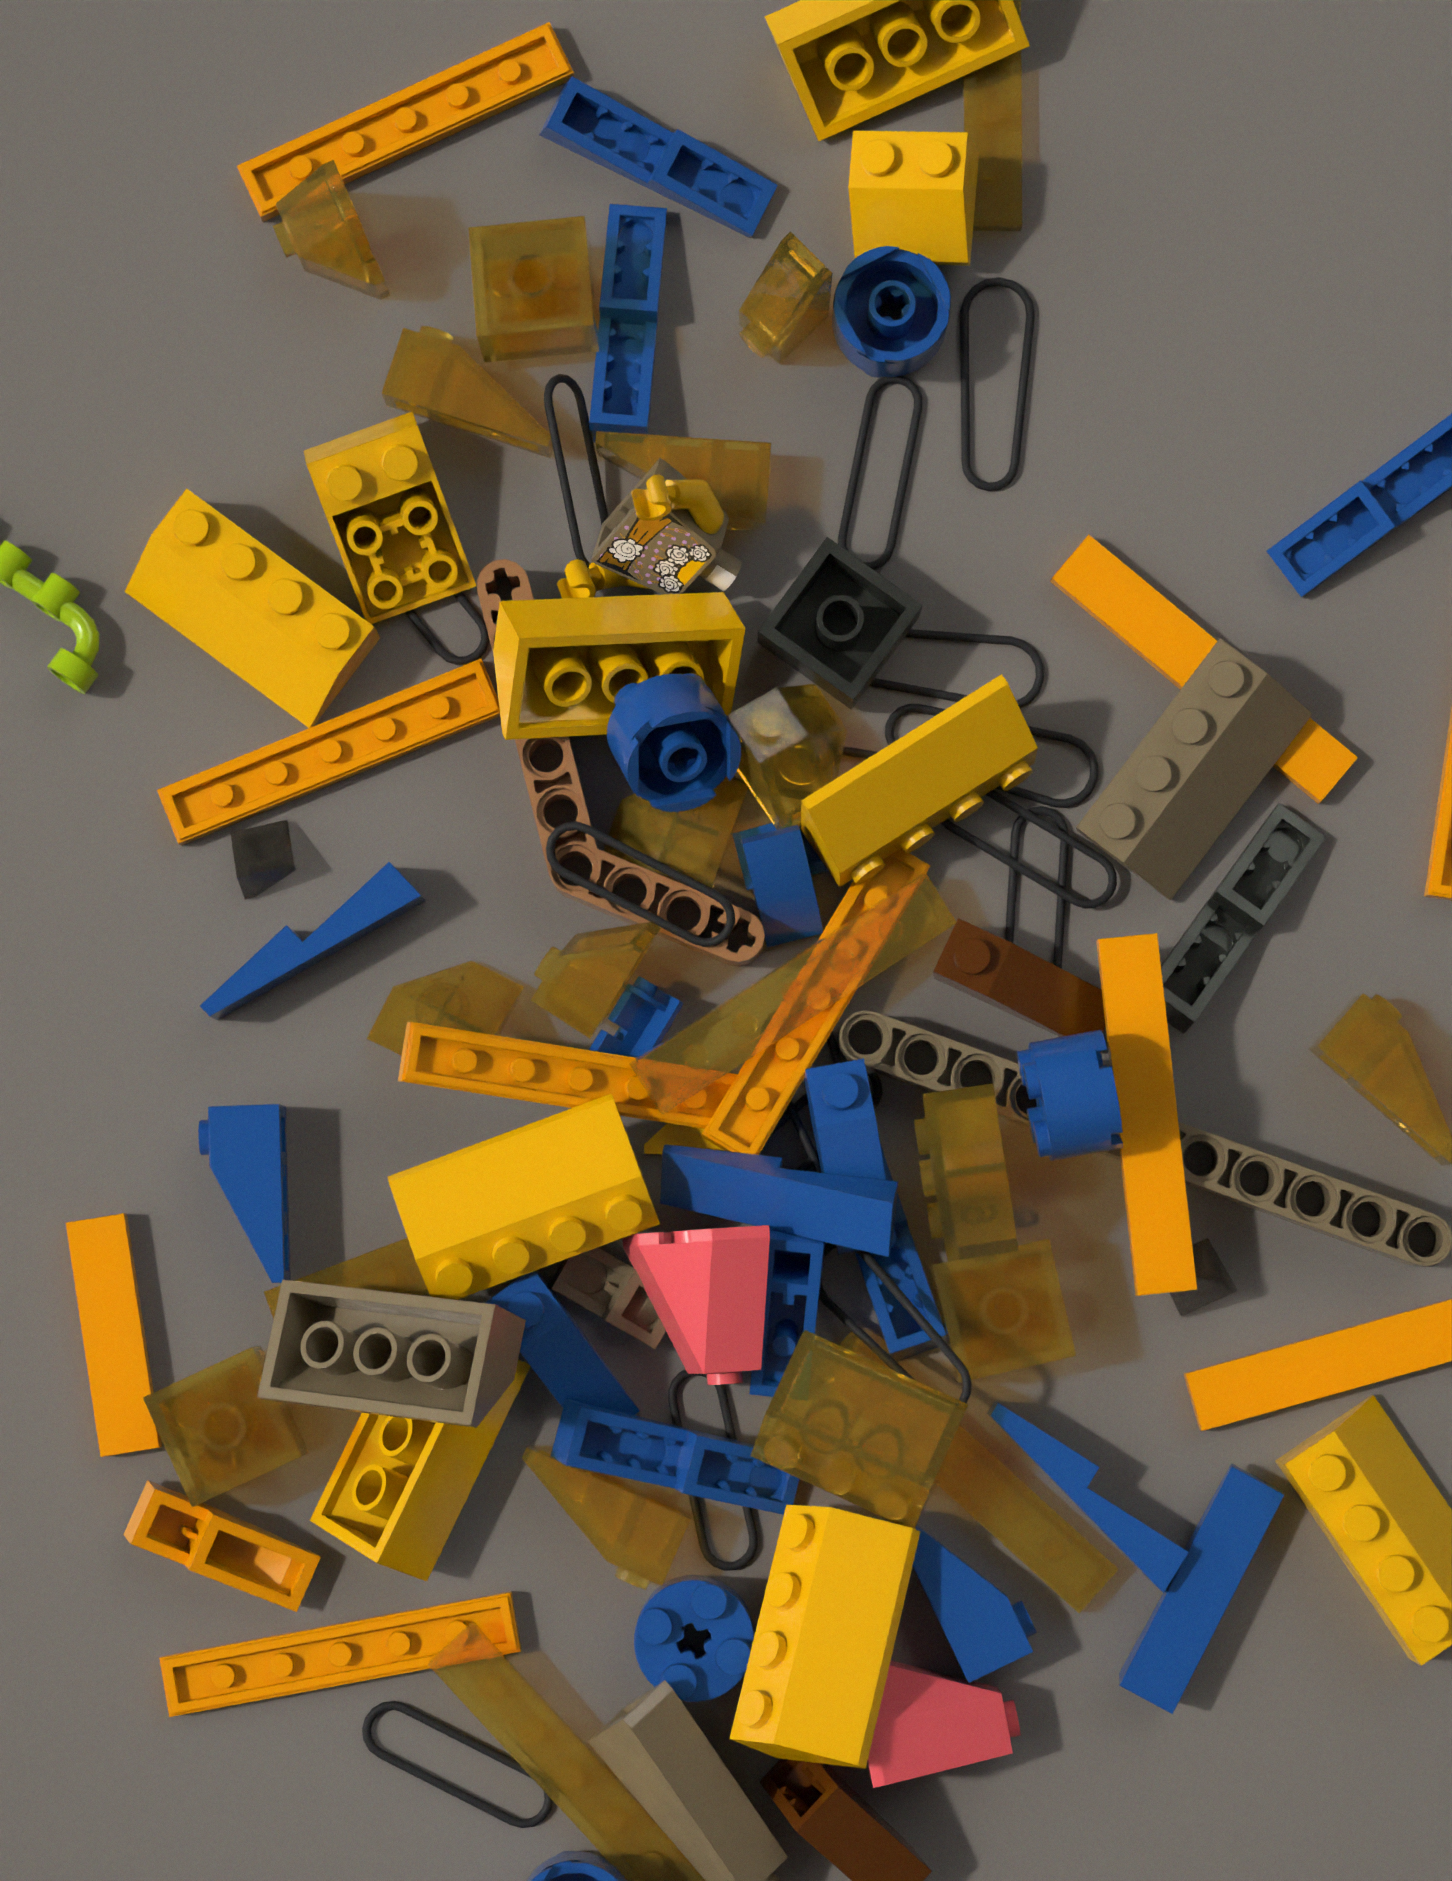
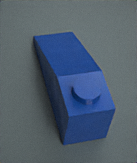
(844, 1123)
(251, 1167)
(791, 1304)
(559, 1347)
(971, 1610)

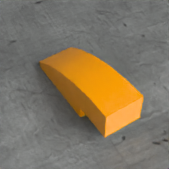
(221, 1546)

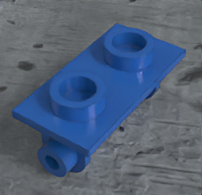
(642, 1018)

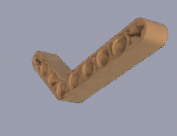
(607, 869)

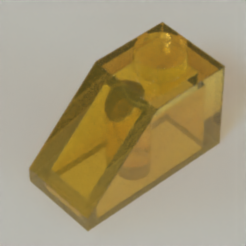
(591, 974)

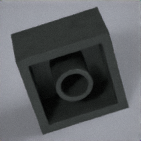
(839, 623)

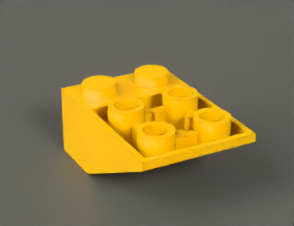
(389, 518)

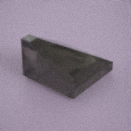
(262, 856)
(1211, 1279)

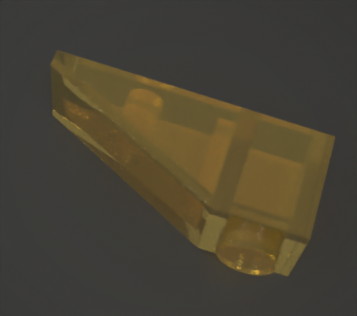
(786, 301)
(450, 388)
(732, 468)
(1382, 1065)
(619, 1522)

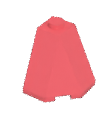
(708, 1295)
(937, 1724)

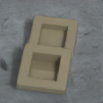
(611, 1292)

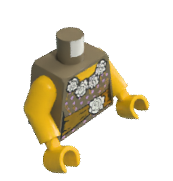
(657, 540)

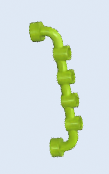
(56, 600)

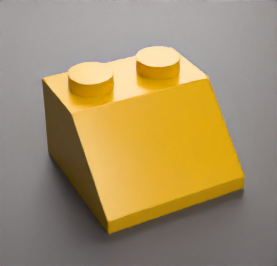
(914, 193)

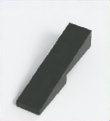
(1236, 914)

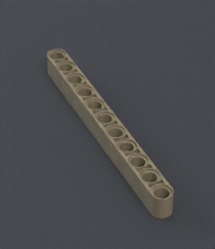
(1228, 1156)

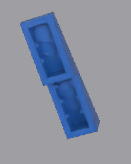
(657, 158)
(628, 320)
(1367, 511)
(286, 954)
(796, 1202)
(899, 1329)
(669, 1457)
(1072, 1473)
(1201, 1589)

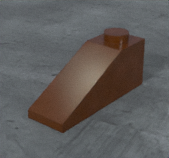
(1019, 982)

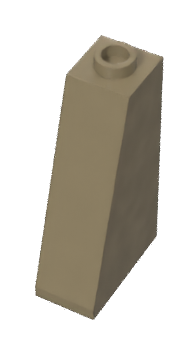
(687, 1788)

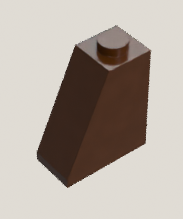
(841, 1823)

